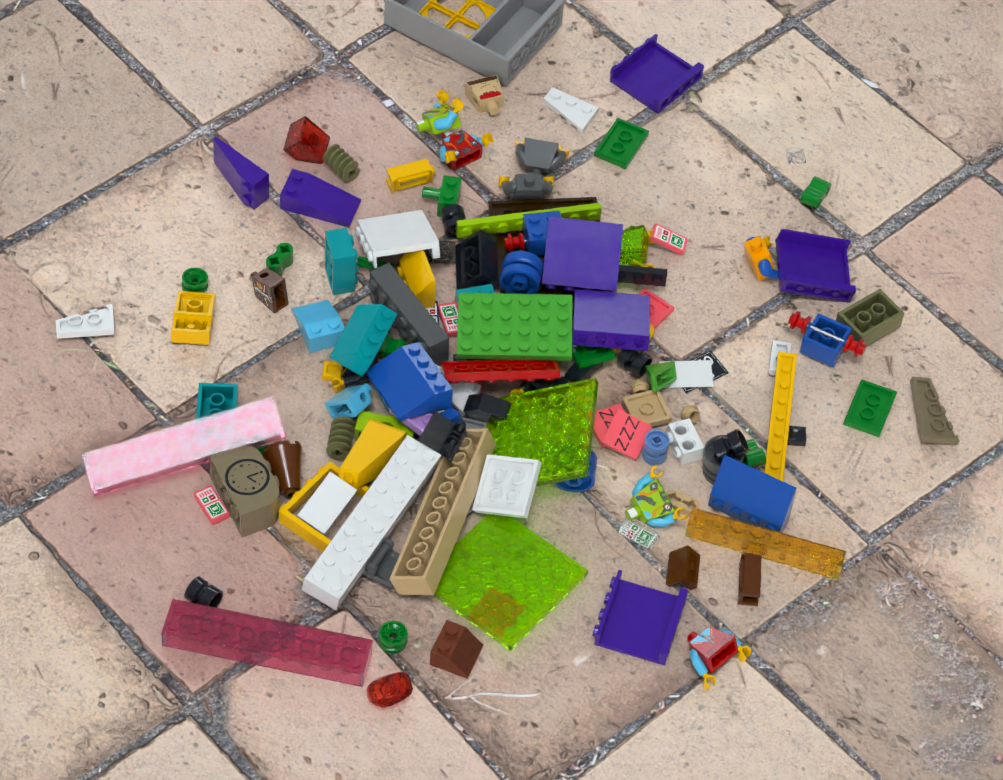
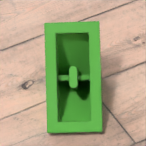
(660, 375)

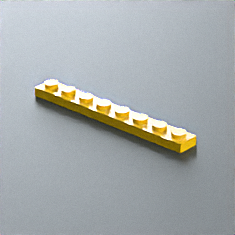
(780, 415)

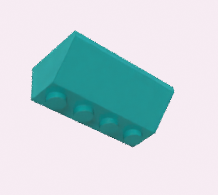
(363, 337)

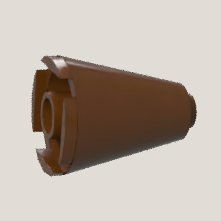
(286, 465)

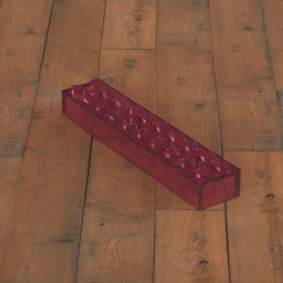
(182, 446)
(267, 642)

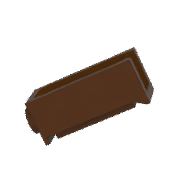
(749, 579)

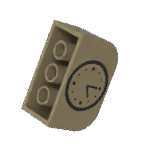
(246, 488)

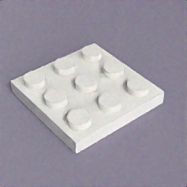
(507, 486)

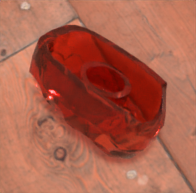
(389, 689)

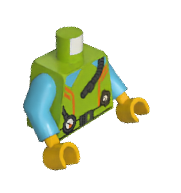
(442, 116)
(652, 503)

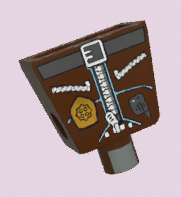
(270, 289)

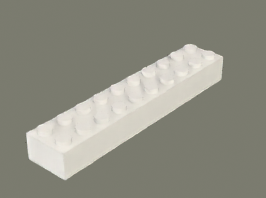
(371, 522)

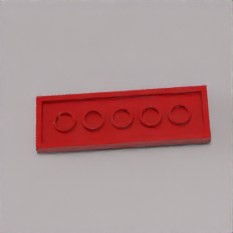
(499, 370)

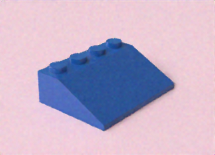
(410, 382)
(752, 495)

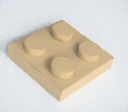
(647, 407)

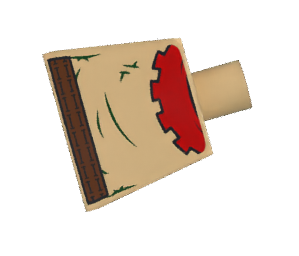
(485, 94)

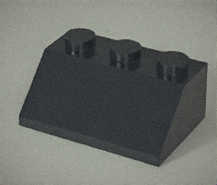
(477, 261)

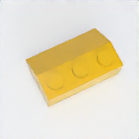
(418, 276)

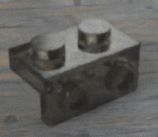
(447, 253)

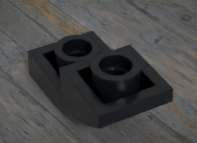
(576, 374)

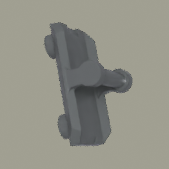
(382, 564)

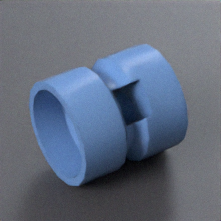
(655, 447)

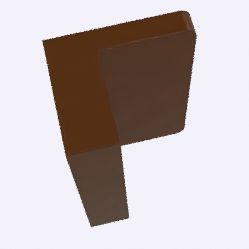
(683, 567)

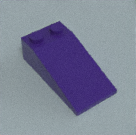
(244, 176)
(318, 199)

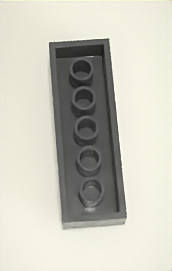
(412, 318)

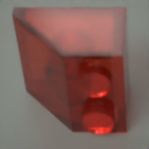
(306, 141)

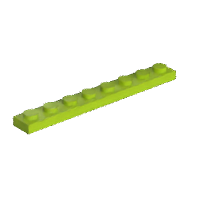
(514, 221)

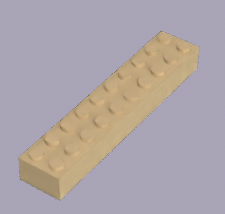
(441, 516)

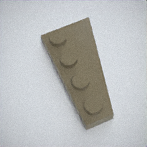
(930, 414)

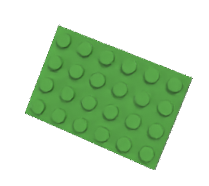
(514, 326)

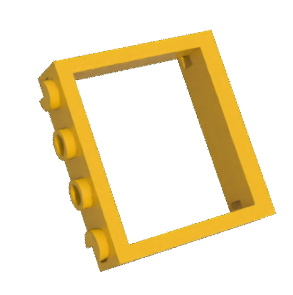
(299, 497)

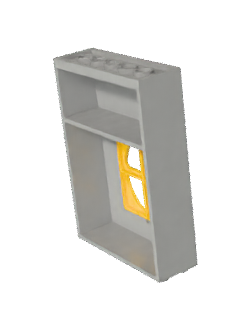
(498, 47)

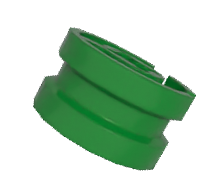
(195, 280)
(398, 631)

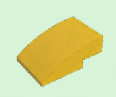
(193, 317)

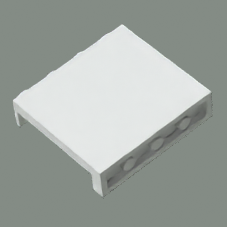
(396, 235)

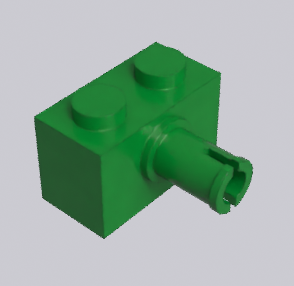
(447, 194)

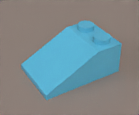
(319, 325)

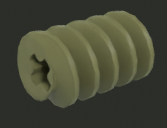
(341, 163)
(340, 438)

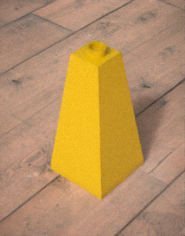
(370, 453)

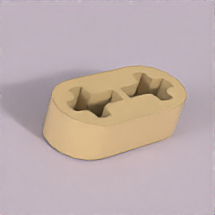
(683, 500)

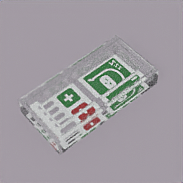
(638, 532)

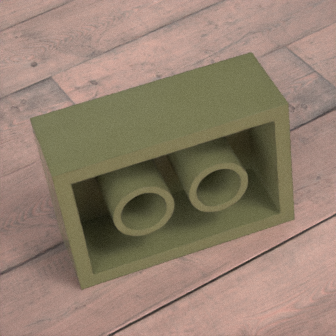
(872, 317)

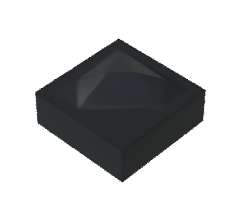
(797, 436)

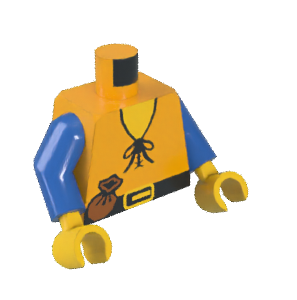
(760, 258)

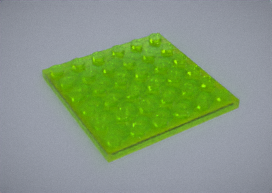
(550, 427)
(506, 578)

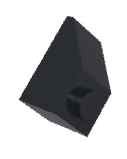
(486, 408)

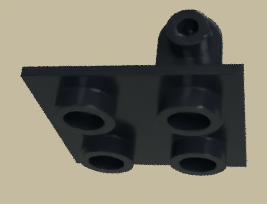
(443, 435)

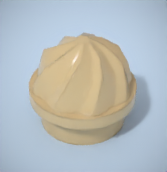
(639, 386)
(691, 412)

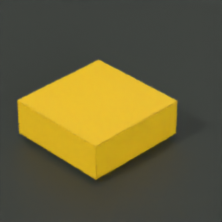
(331, 370)

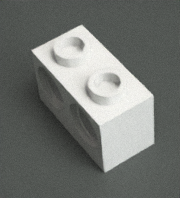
(685, 441)

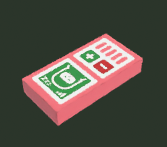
(668, 239)
(449, 316)
(211, 505)

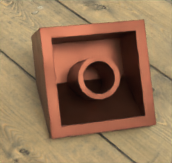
(455, 650)

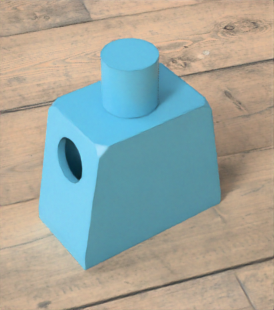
(349, 401)

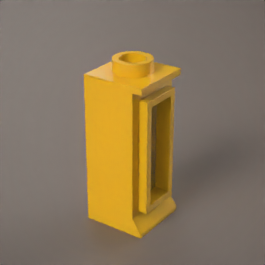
(410, 175)

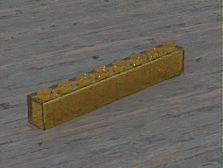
(765, 542)

